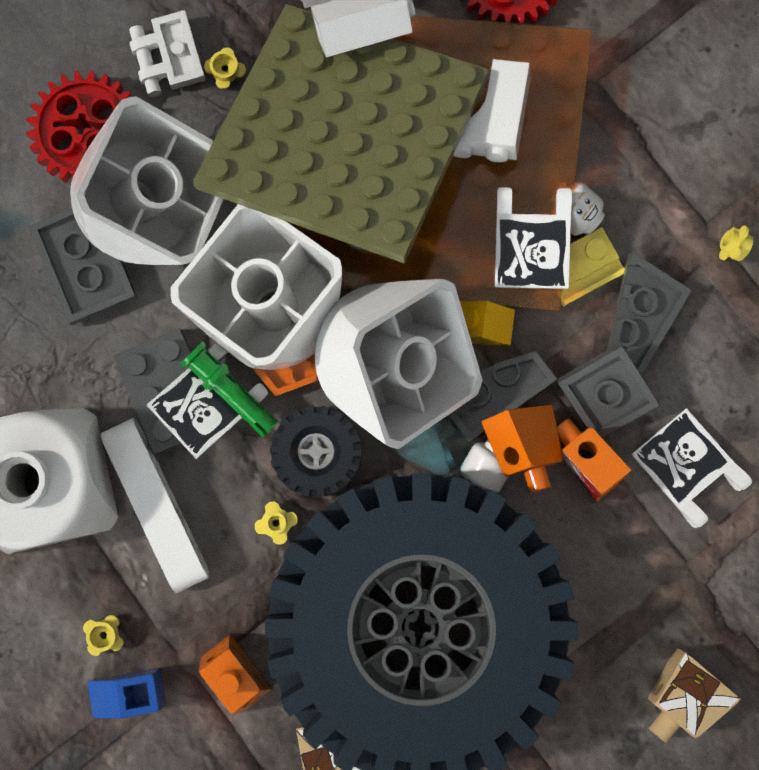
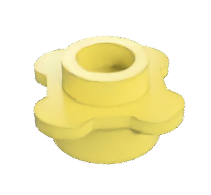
(224, 58)
(736, 244)
(266, 526)
(95, 643)

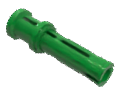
(217, 377)

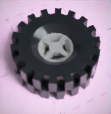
(302, 442)

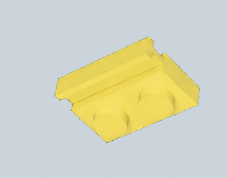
(591, 266)

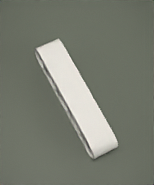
(155, 505)

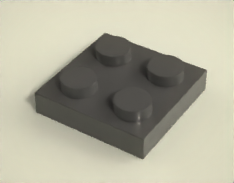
(608, 391)

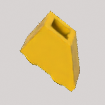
(488, 322)

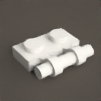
(177, 50)

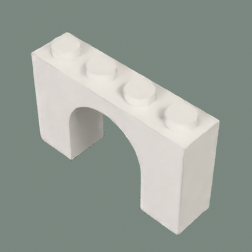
(359, 23)
(499, 122)

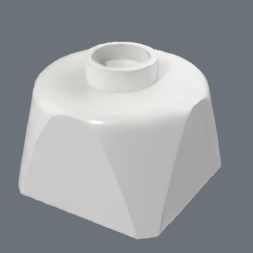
(160, 157)
(244, 266)
(397, 357)
(73, 474)

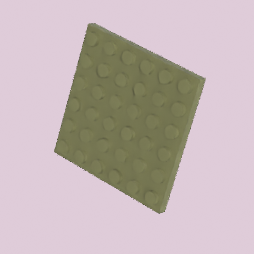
(343, 137)

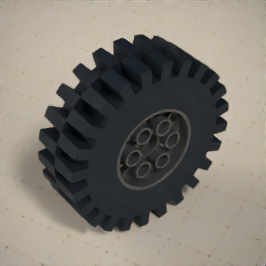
(513, 645)

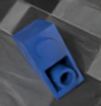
(127, 694)

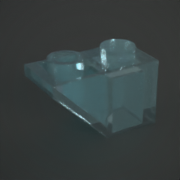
(428, 453)

